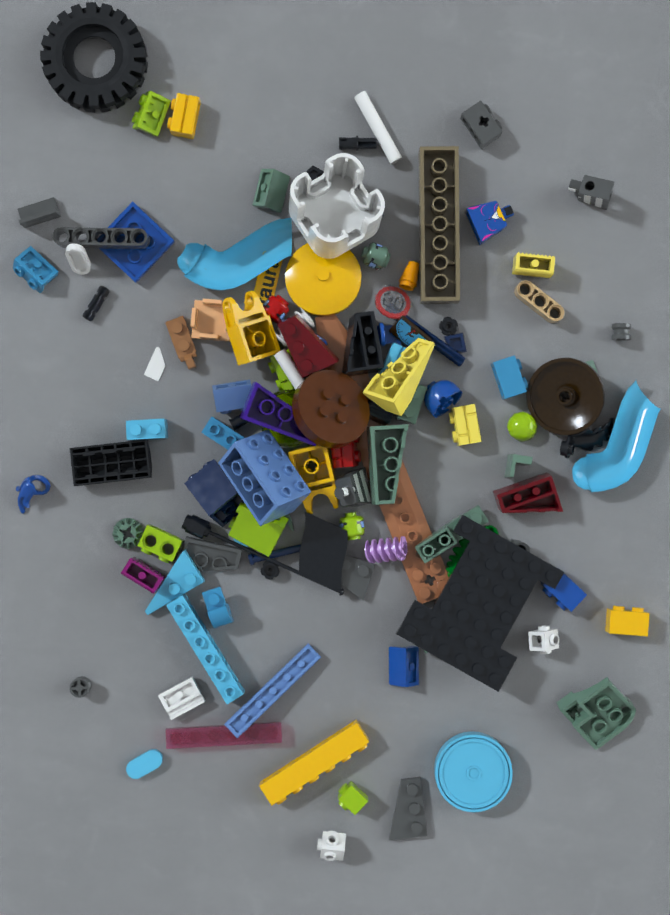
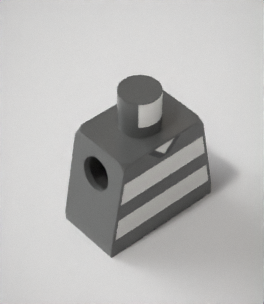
(599, 192)
(353, 488)

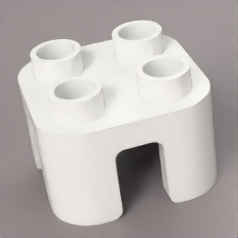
(335, 208)

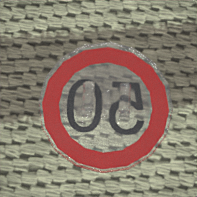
(393, 301)

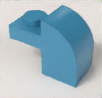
(218, 609)

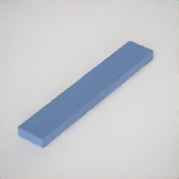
(272, 691)

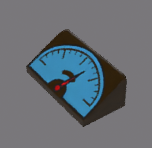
(406, 331)

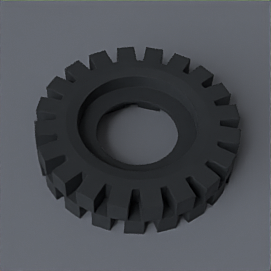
(118, 82)

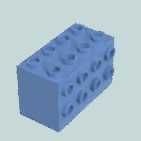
(264, 477)

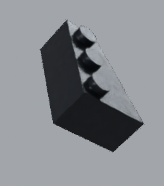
(362, 345)

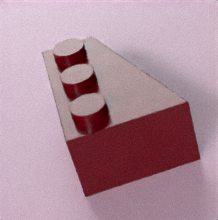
(305, 346)
(529, 495)

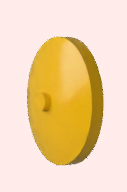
(322, 284)

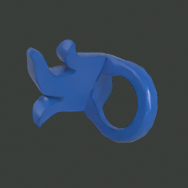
(385, 336)
(27, 490)

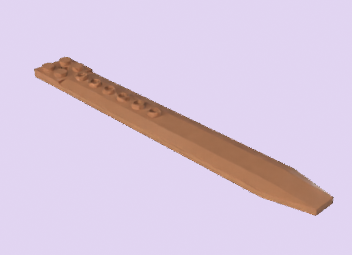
(406, 515)

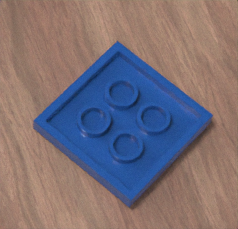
(137, 261)

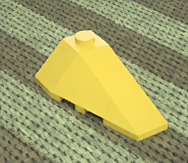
(398, 383)

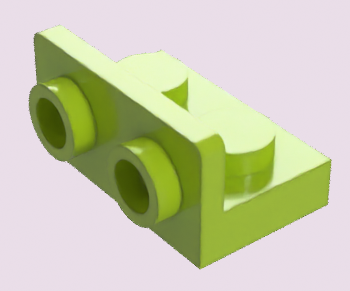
(151, 113)

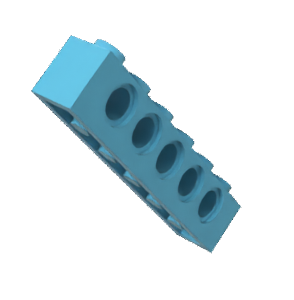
(205, 648)

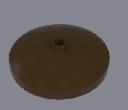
(549, 404)

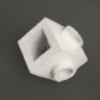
(543, 639)
(332, 845)

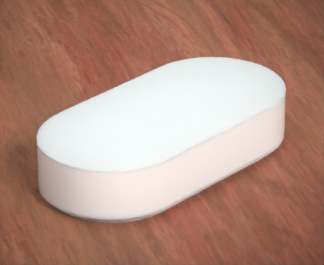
(78, 259)

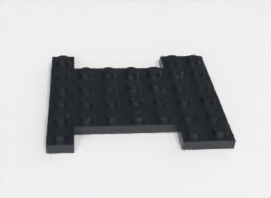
(478, 605)

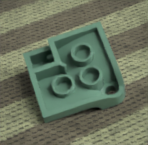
(598, 712)

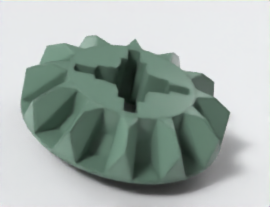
(136, 530)

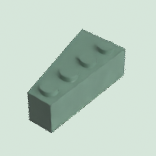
(385, 460)

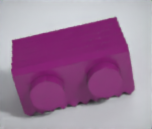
(143, 575)

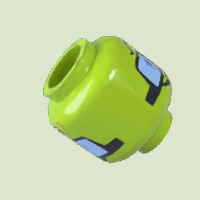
(353, 524)

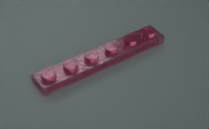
(221, 736)

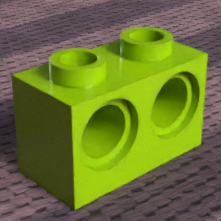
(162, 538)

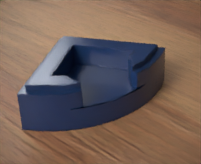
(456, 342)

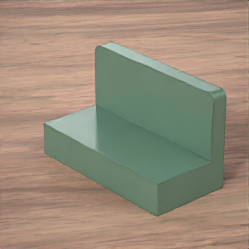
(271, 190)
(514, 459)

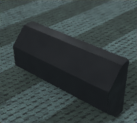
(111, 462)

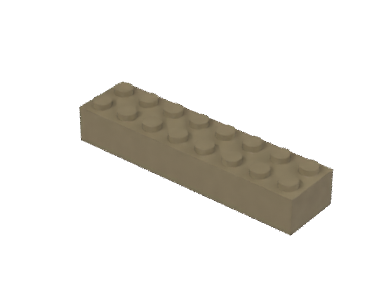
(439, 225)

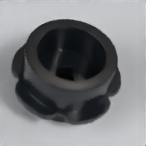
(443, 326)
(270, 575)

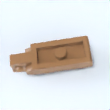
(182, 341)

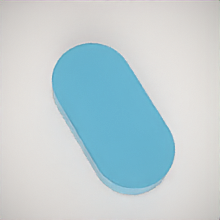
(144, 763)

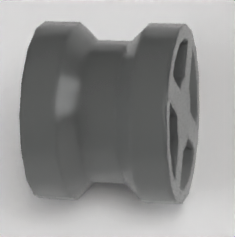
(621, 331)
(78, 689)

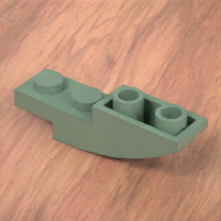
(444, 537)

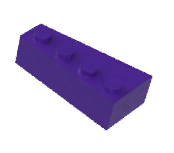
(271, 413)

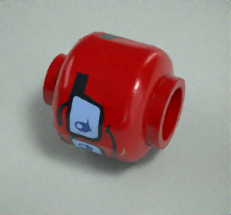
(276, 307)

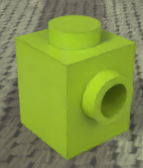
(352, 798)

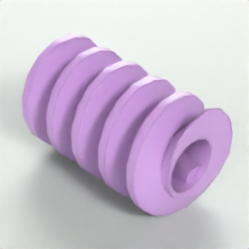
(386, 551)

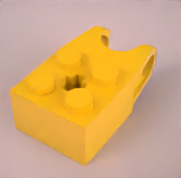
(249, 330)
(318, 480)

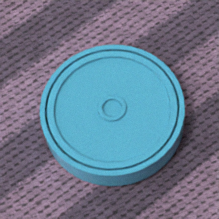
(473, 771)

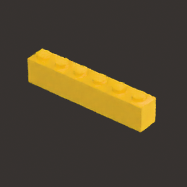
(314, 762)

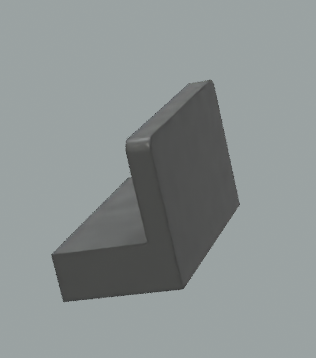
(38, 212)

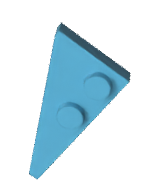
(180, 580)

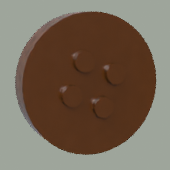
(330, 409)

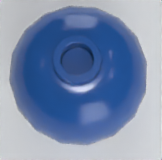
(440, 396)

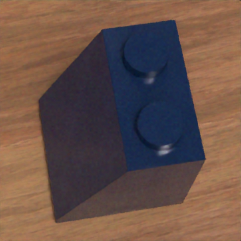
(214, 492)

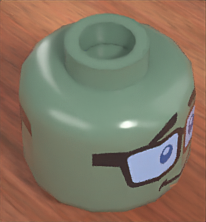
(375, 256)

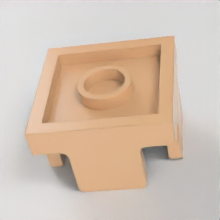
(208, 320)

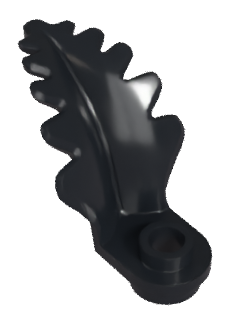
(586, 439)

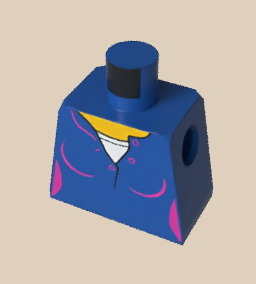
(488, 219)

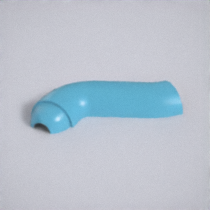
(239, 262)
(625, 447)

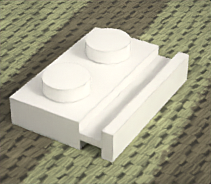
(181, 698)

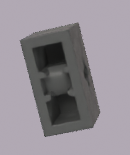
(482, 134)

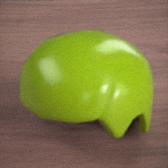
(522, 426)

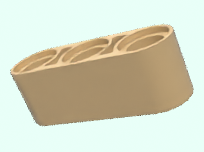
(548, 304)

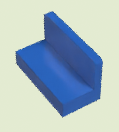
(404, 666)

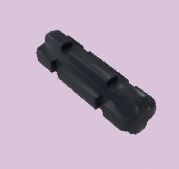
(96, 303)

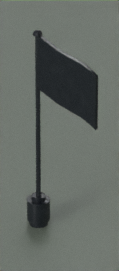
(320, 552)

